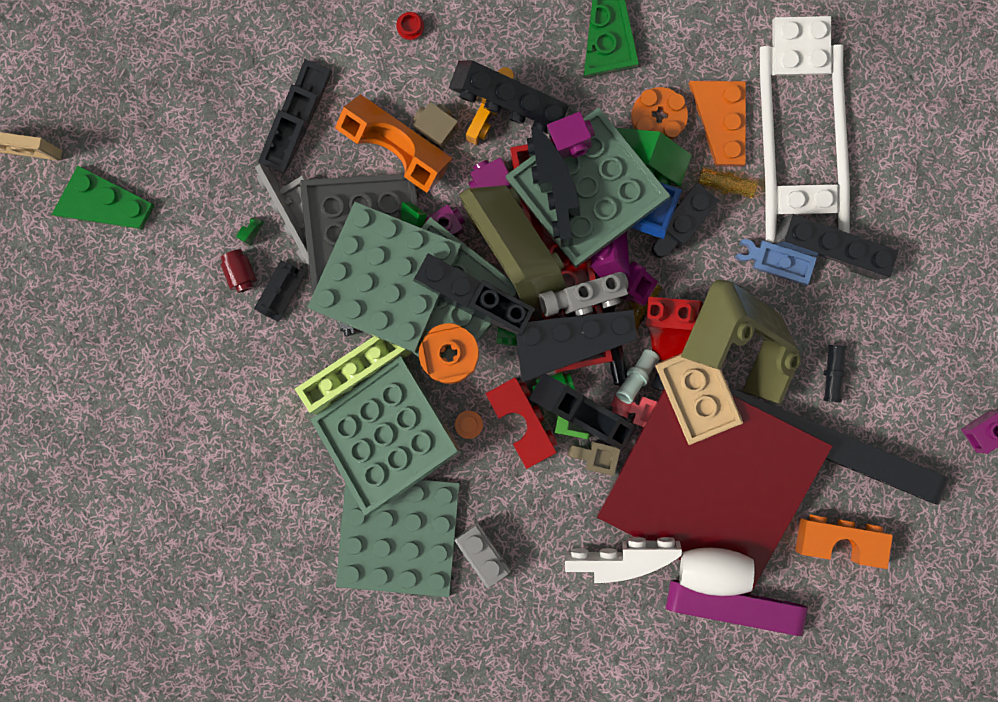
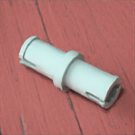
(637, 376)

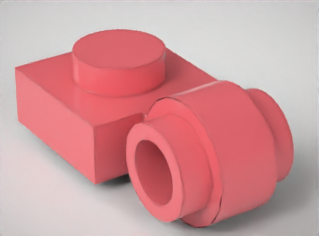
(641, 411)

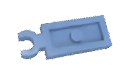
(779, 261)

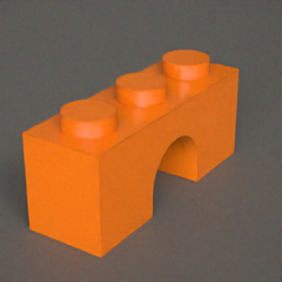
(869, 545)

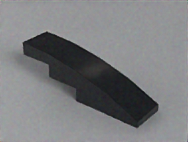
(295, 116)

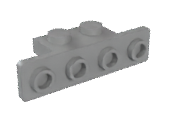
(288, 203)

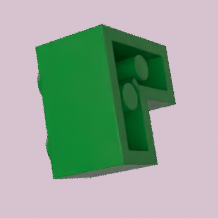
(659, 153)

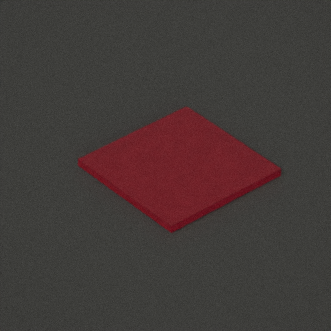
(718, 492)

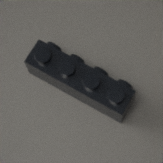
(506, 95)

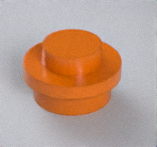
(468, 424)

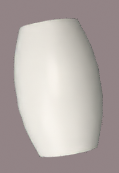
(716, 571)

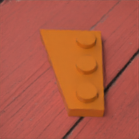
(724, 119)

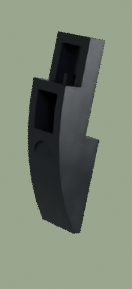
(554, 176)
(473, 296)

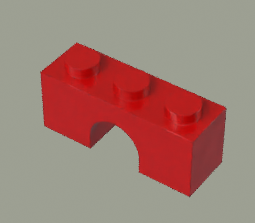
(535, 443)

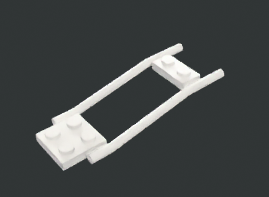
(804, 48)

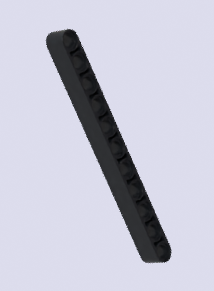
(858, 455)

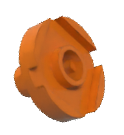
(671, 104)
(463, 363)

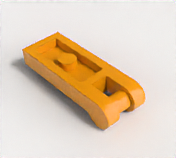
(479, 127)

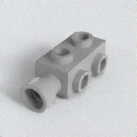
(585, 295)

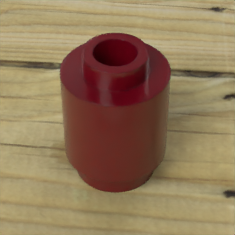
(238, 271)

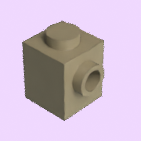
(435, 124)

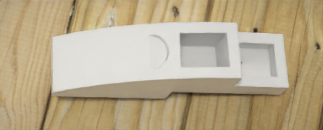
(636, 560)

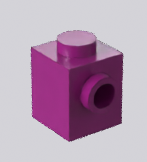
(571, 135)
(489, 174)
(449, 219)
(639, 284)
(983, 432)

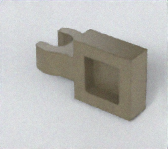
(599, 458)

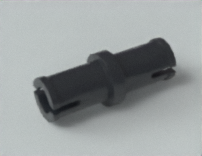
(835, 373)

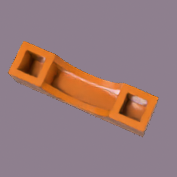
(368, 123)

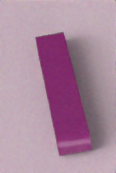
(739, 609)

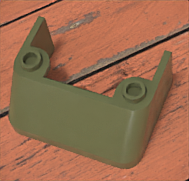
(514, 241)
(733, 317)

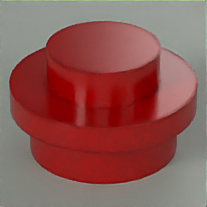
(410, 26)

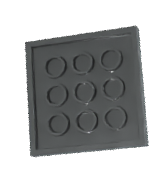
(329, 202)

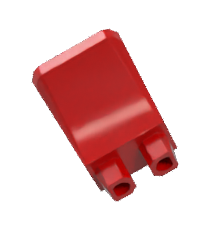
(670, 324)

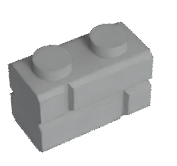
(482, 554)

